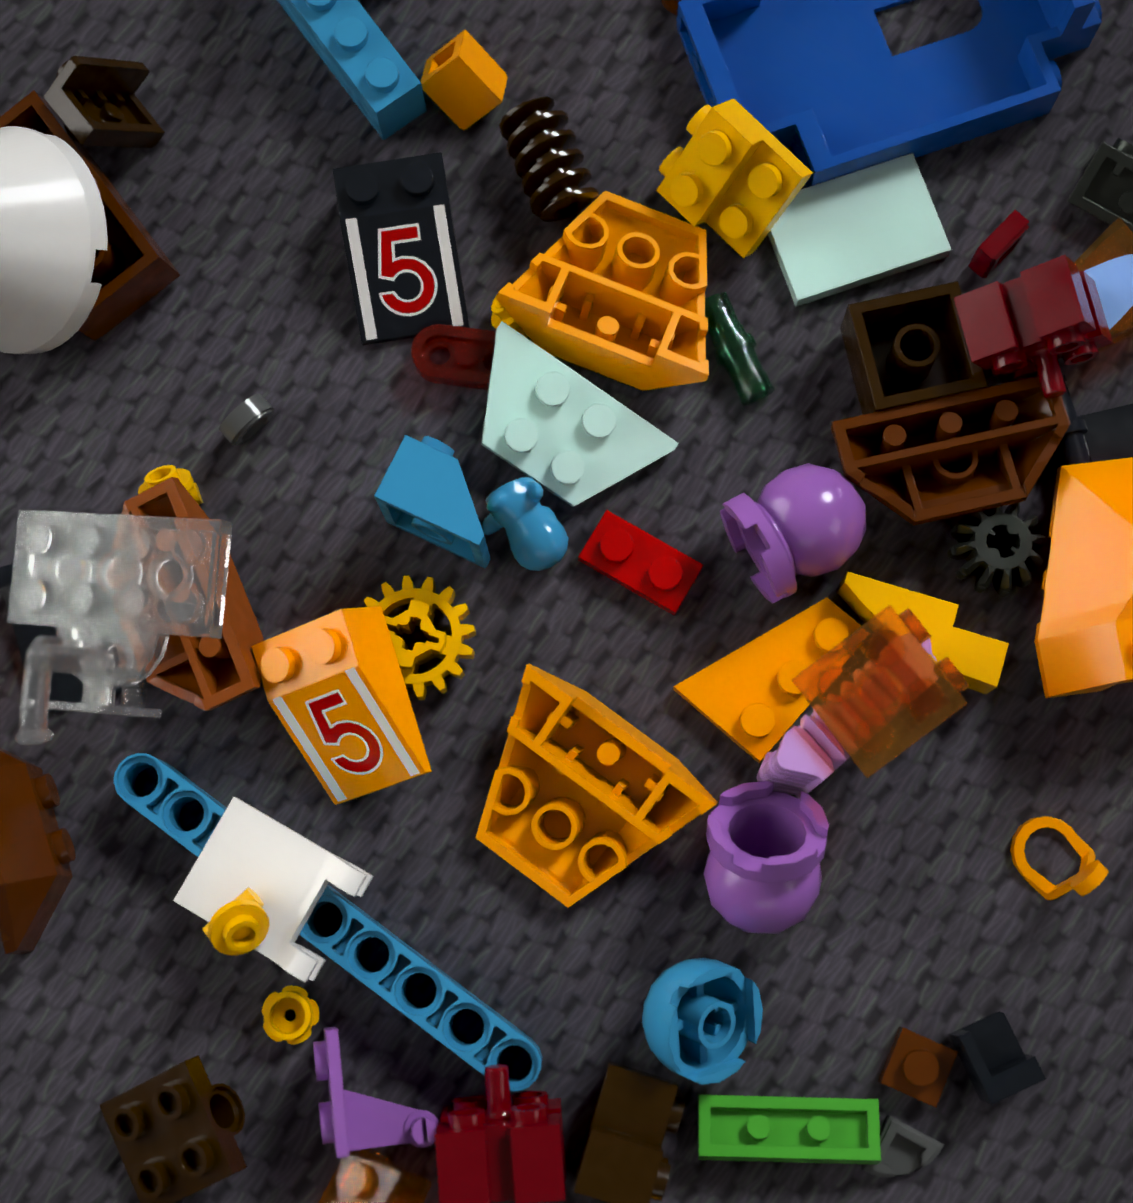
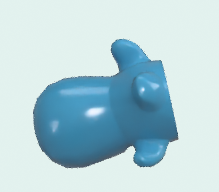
(532, 529)

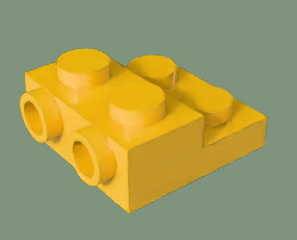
(732, 176)

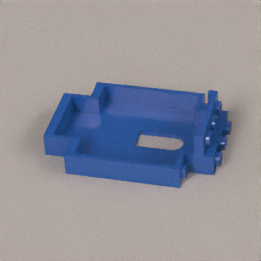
(841, 99)

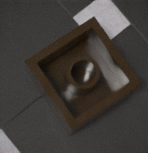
(908, 348)

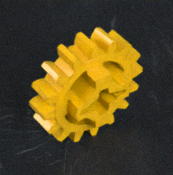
(421, 613)

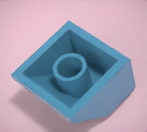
(431, 499)

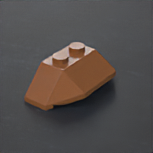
(198, 668)

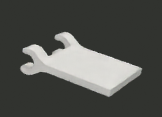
(280, 869)

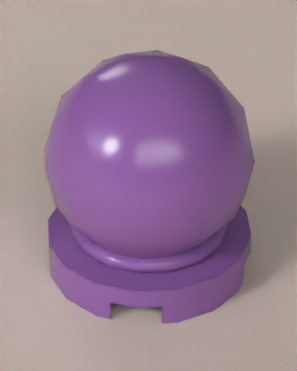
(800, 525)
(764, 857)

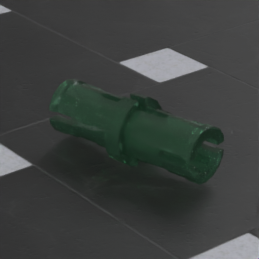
(736, 350)

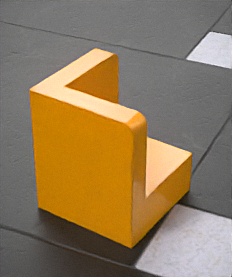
(464, 80)

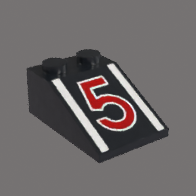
(400, 247)

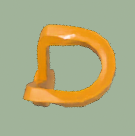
(1090, 873)

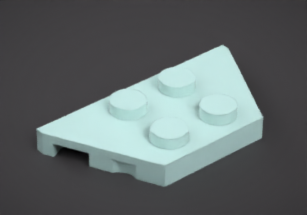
(561, 424)

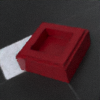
(999, 244)

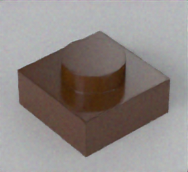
(917, 1066)

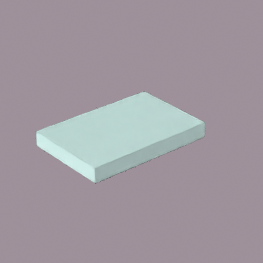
(857, 230)

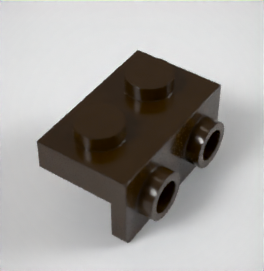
(100, 103)

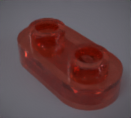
(468, 353)

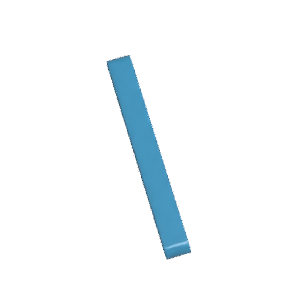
(357, 927)

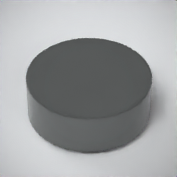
(246, 419)

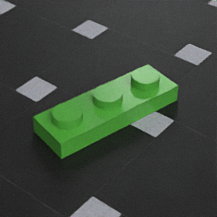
(789, 1129)

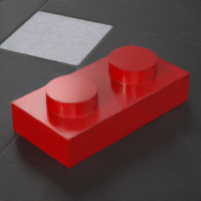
(640, 562)

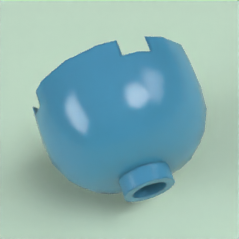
(702, 1019)

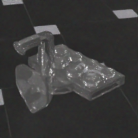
(115, 598)

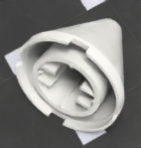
(47, 241)

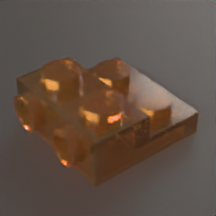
(882, 689)

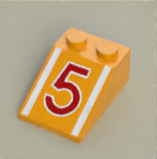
(344, 702)

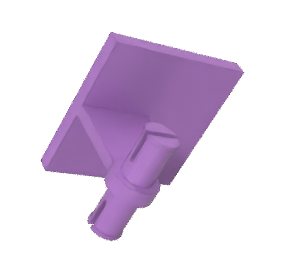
(359, 1120)

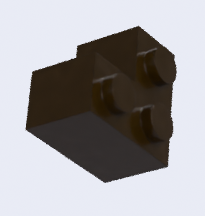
(626, 1135)

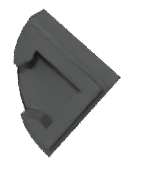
(903, 1149)

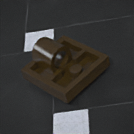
(176, 1132)

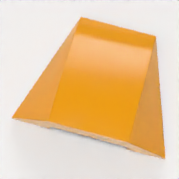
(620, 295)
(581, 790)

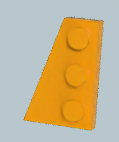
(752, 688)

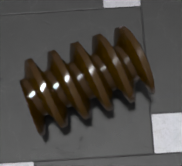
(546, 161)

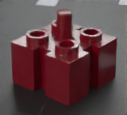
(1033, 322)
(501, 1149)

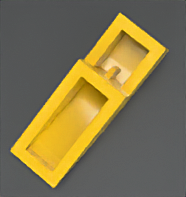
(974, 655)

